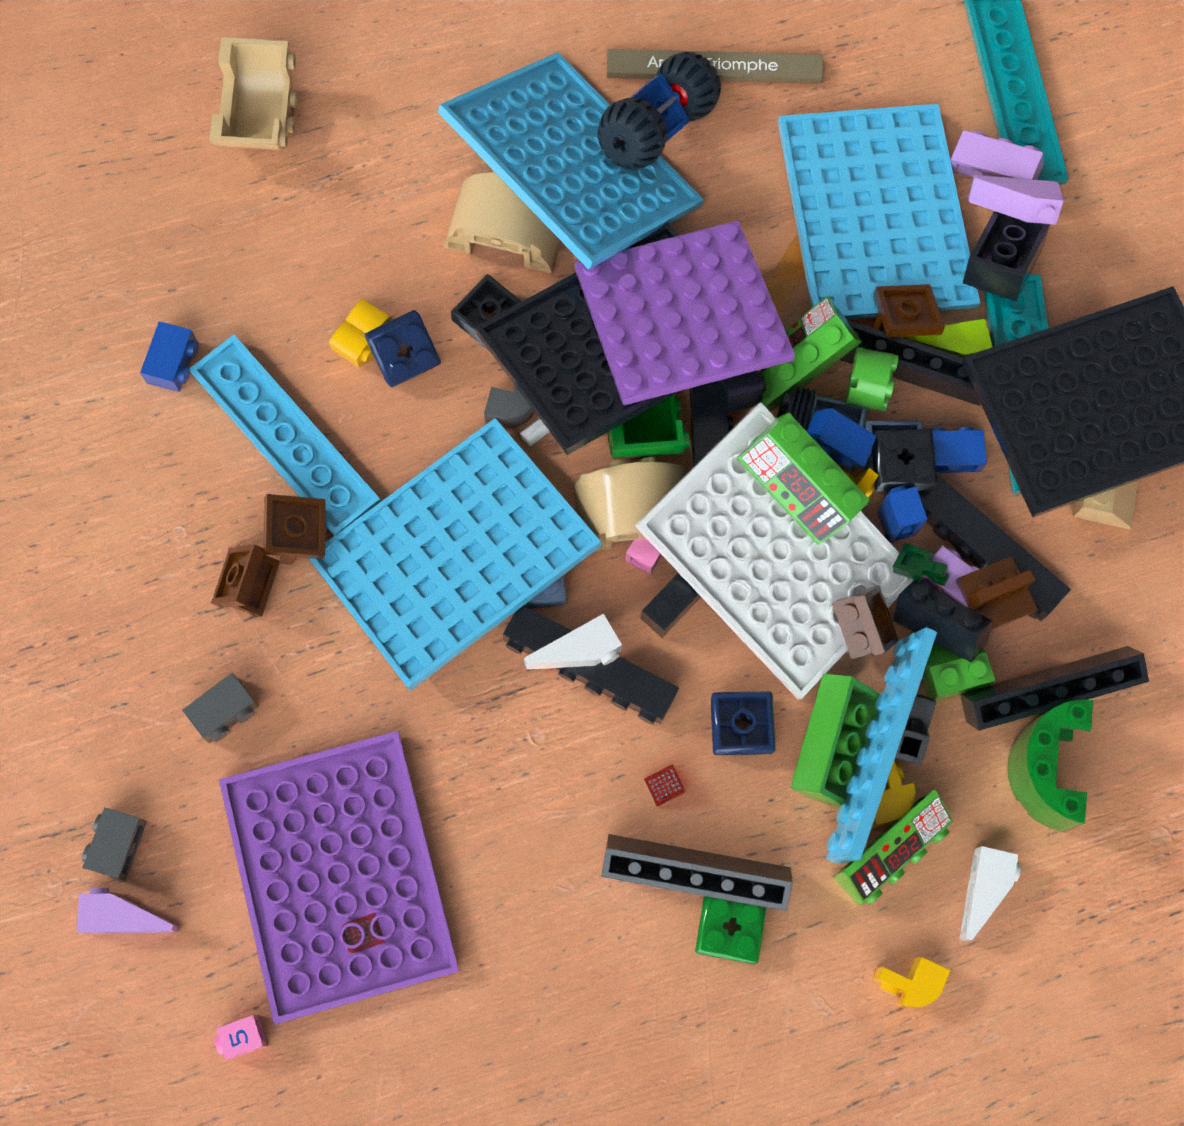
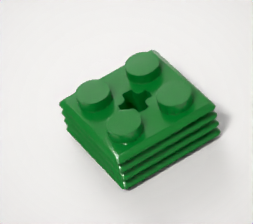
(714, 939)

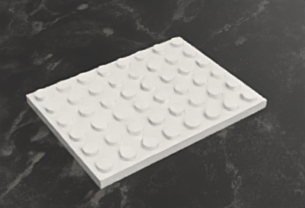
(762, 566)

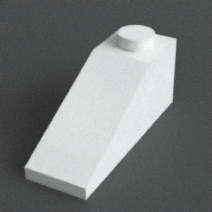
(584, 646)
(989, 882)

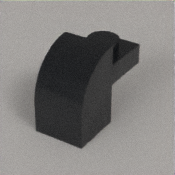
(916, 734)

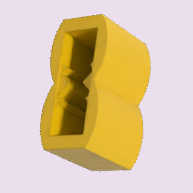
(350, 336)

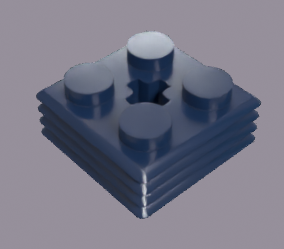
(386, 342)
(756, 709)

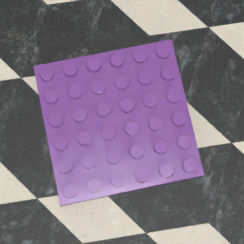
(683, 313)

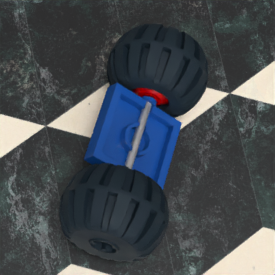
(639, 126)

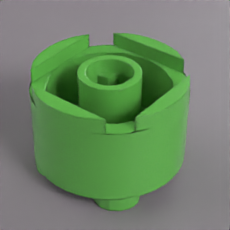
(871, 379)

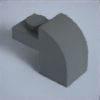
(507, 407)

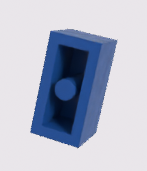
(169, 356)
(841, 438)
(959, 450)
(901, 513)

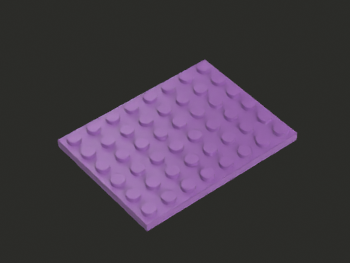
(328, 846)

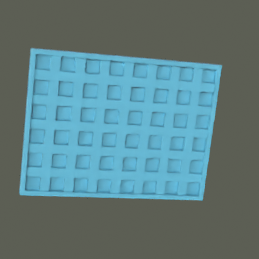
(876, 206)
(454, 553)

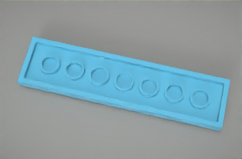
(283, 433)
(881, 747)

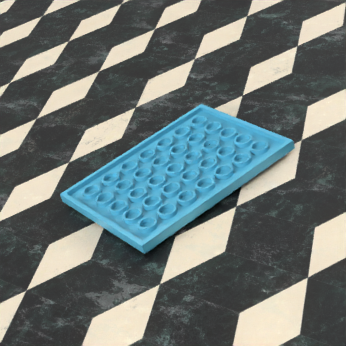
(543, 142)

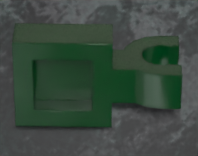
(917, 562)

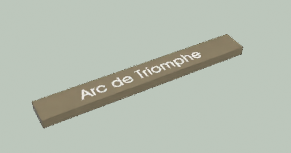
(730, 65)

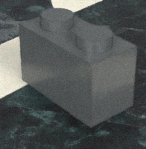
(221, 709)
(113, 843)

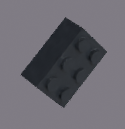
(1005, 255)

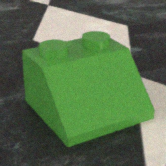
(951, 675)

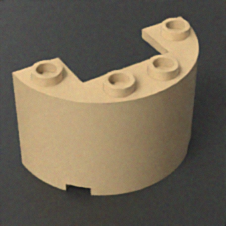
(255, 94)
(497, 218)
(621, 495)

